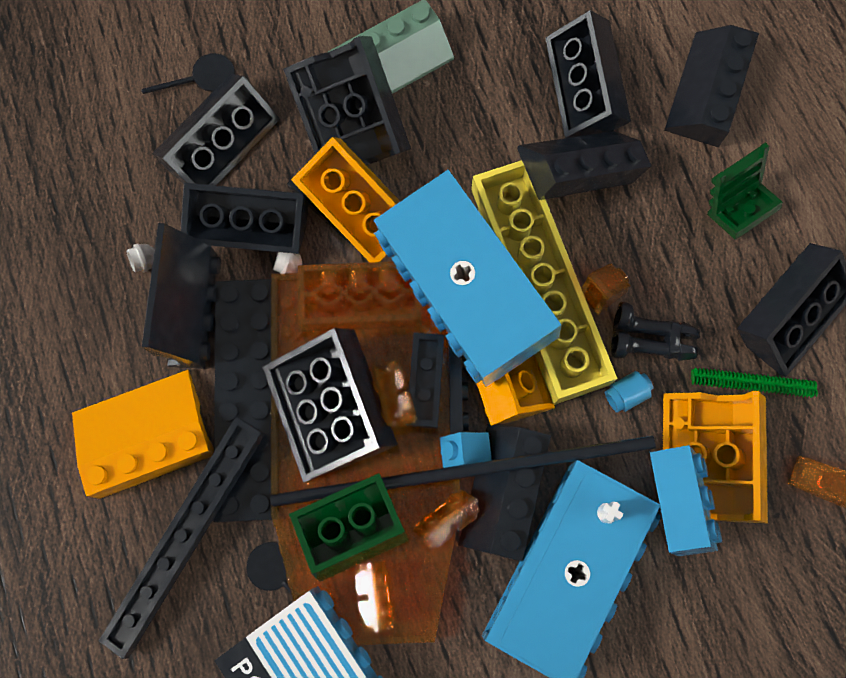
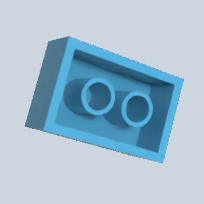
(685, 501)

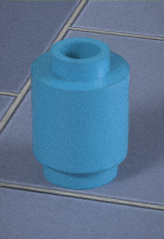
(629, 391)

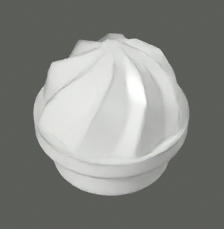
(141, 257)
(287, 262)

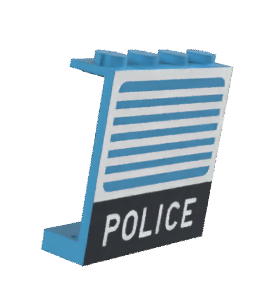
(299, 643)

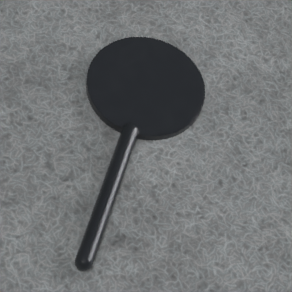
(207, 72)
(267, 568)

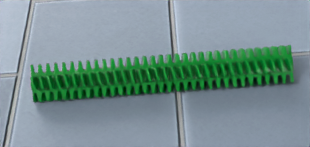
(757, 382)

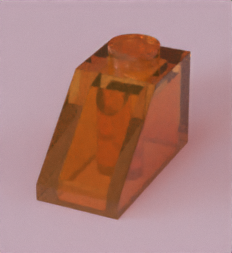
(605, 287)

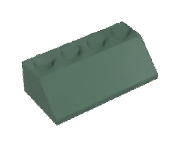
(409, 45)

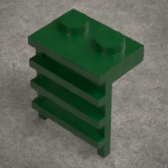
(740, 197)

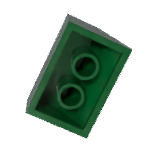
(348, 527)

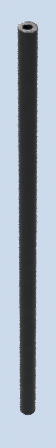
(476, 469)

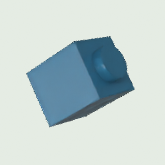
(465, 448)

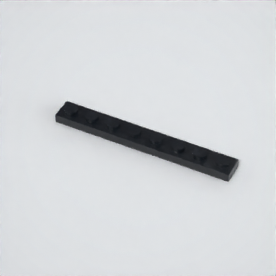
(181, 538)

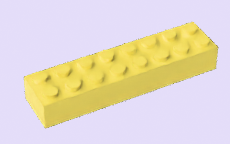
(526, 228)

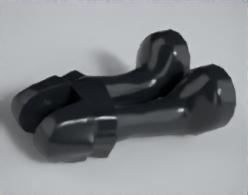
(671, 331)

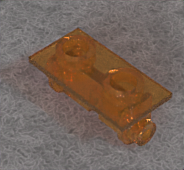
(396, 408)
(457, 510)
(376, 612)

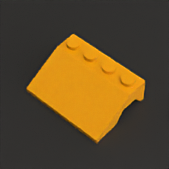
(140, 436)
(733, 442)

